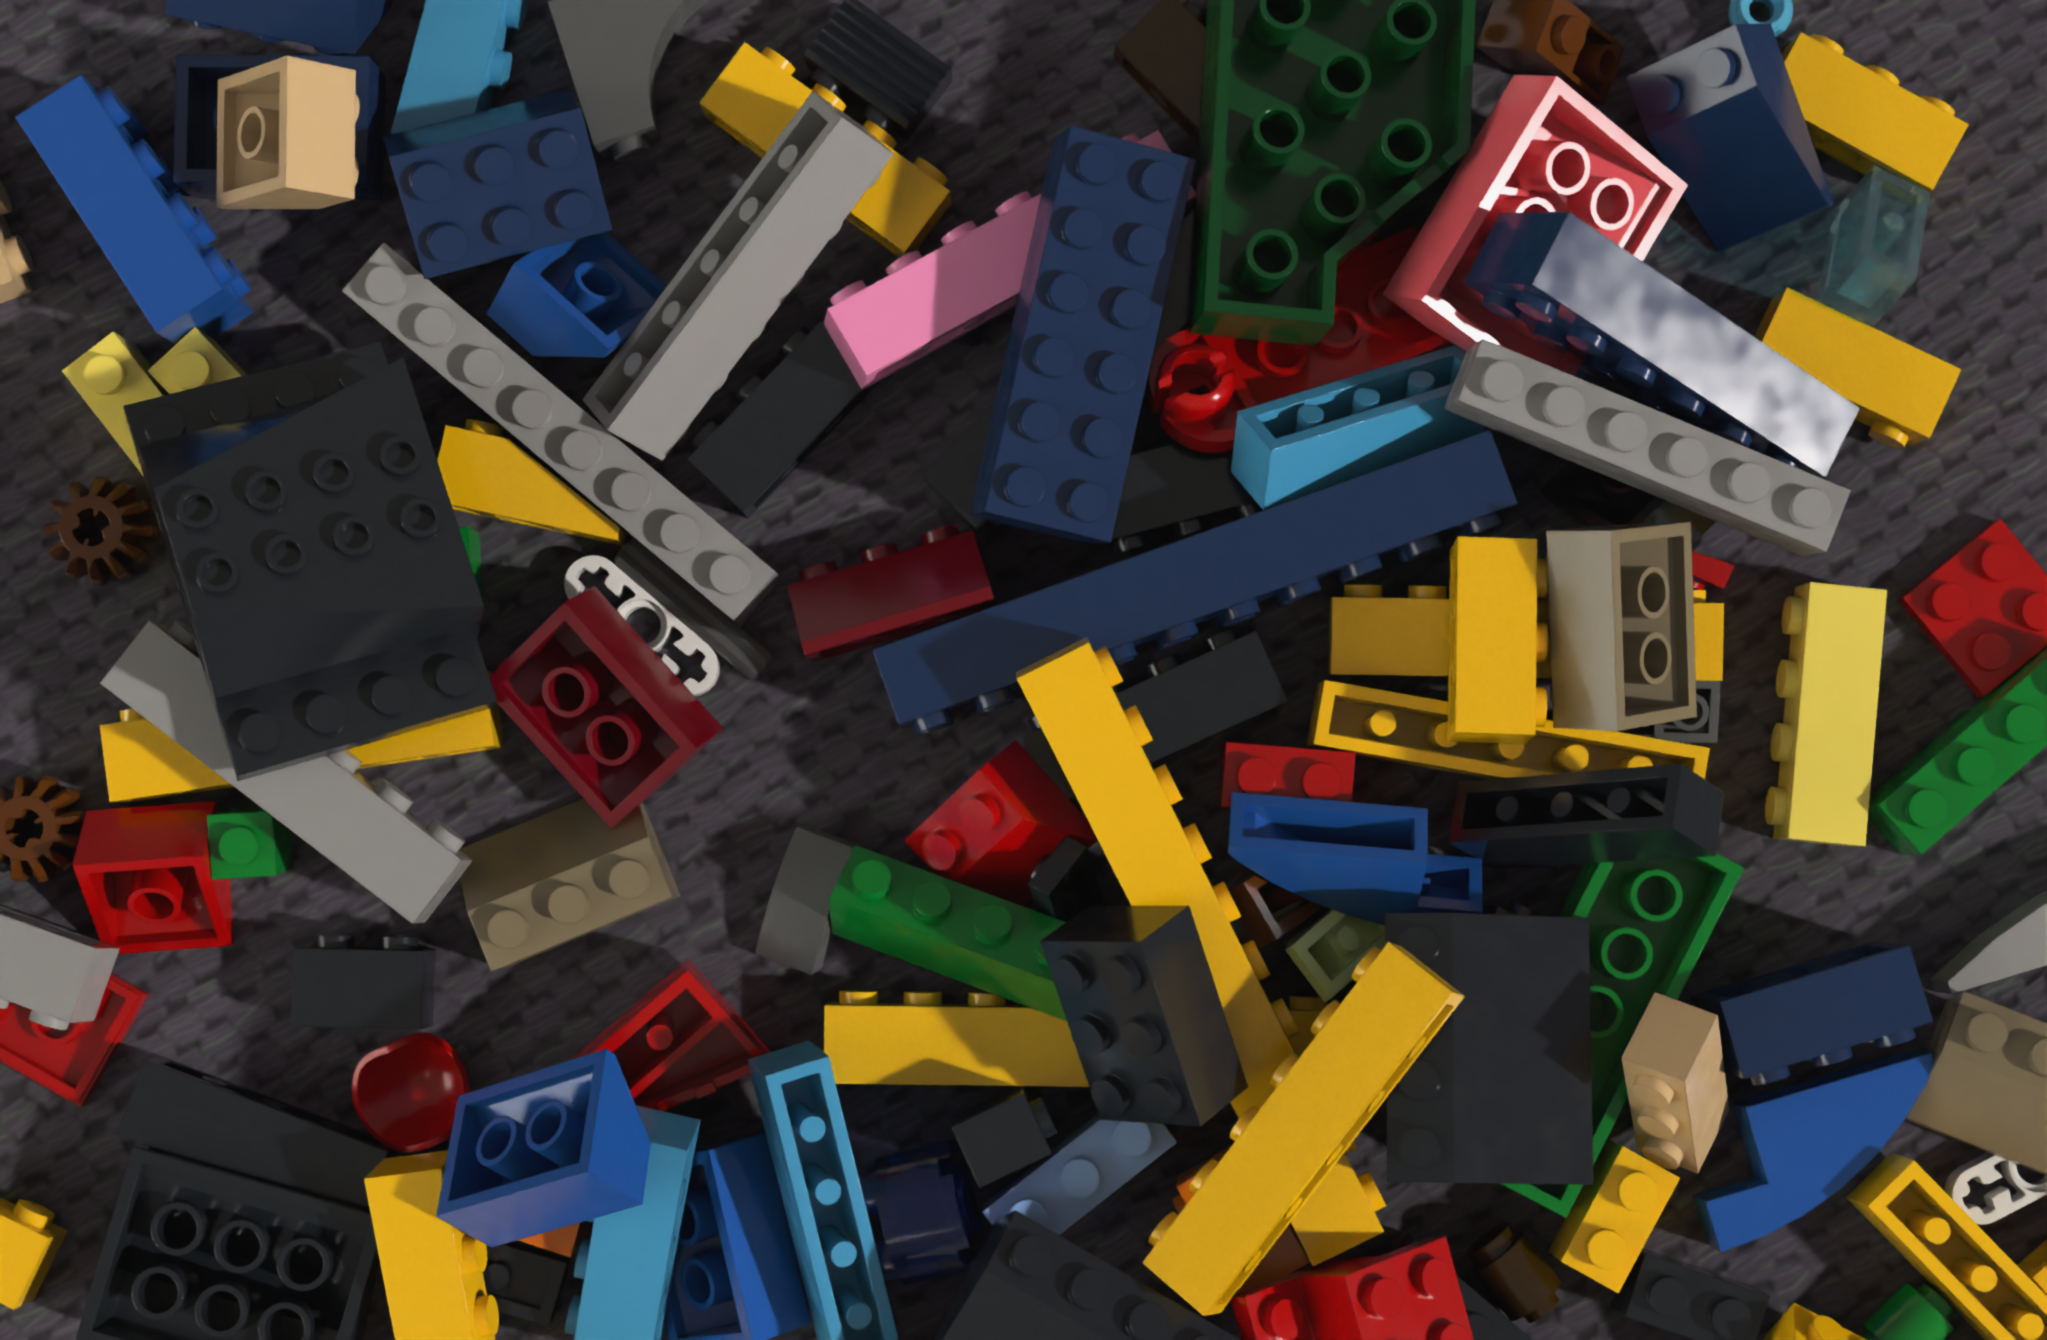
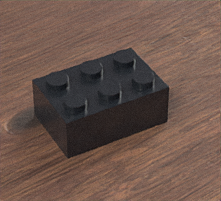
(1145, 1014)

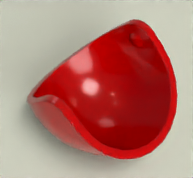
(409, 1091)

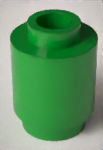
(1910, 1316)

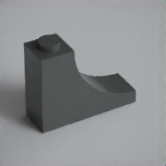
(616, 64)

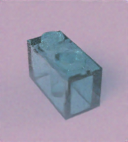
(1874, 246)

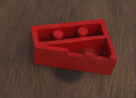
(679, 1041)

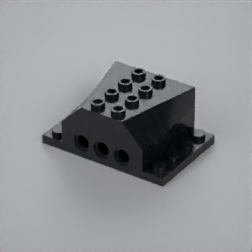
(314, 556)

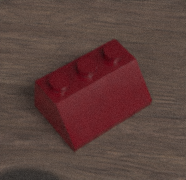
(889, 593)
(602, 706)

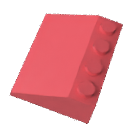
(1534, 154)

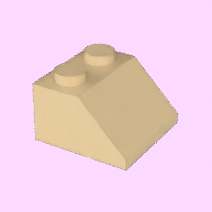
(287, 136)

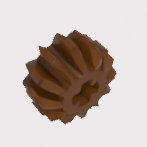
(79, 524)
(49, 808)

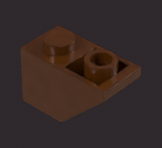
(1552, 41)

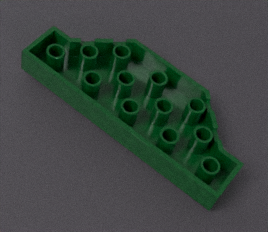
(1315, 143)

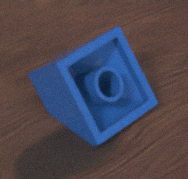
(575, 298)

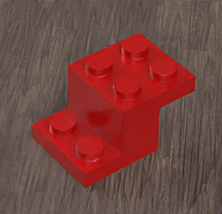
(1381, 1297)

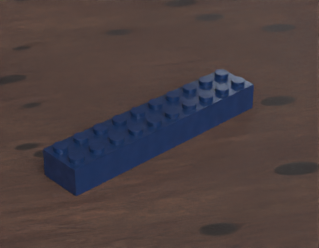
(1202, 579)

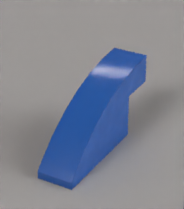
(1351, 856)
(1809, 1144)

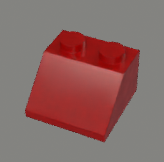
(1000, 827)
(152, 879)

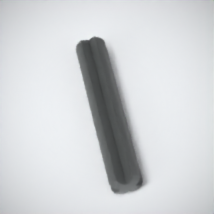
(693, 609)

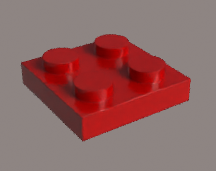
(1984, 607)

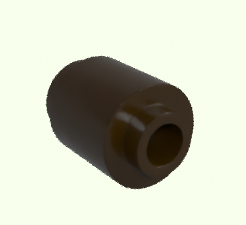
(1514, 1273)

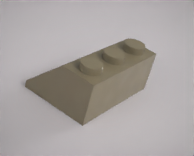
(1621, 625)
(561, 880)
(1988, 1081)

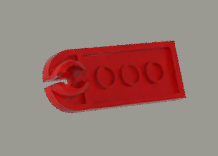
(1246, 373)

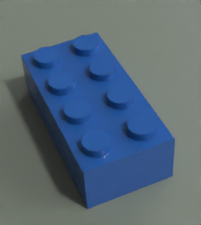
(133, 210)

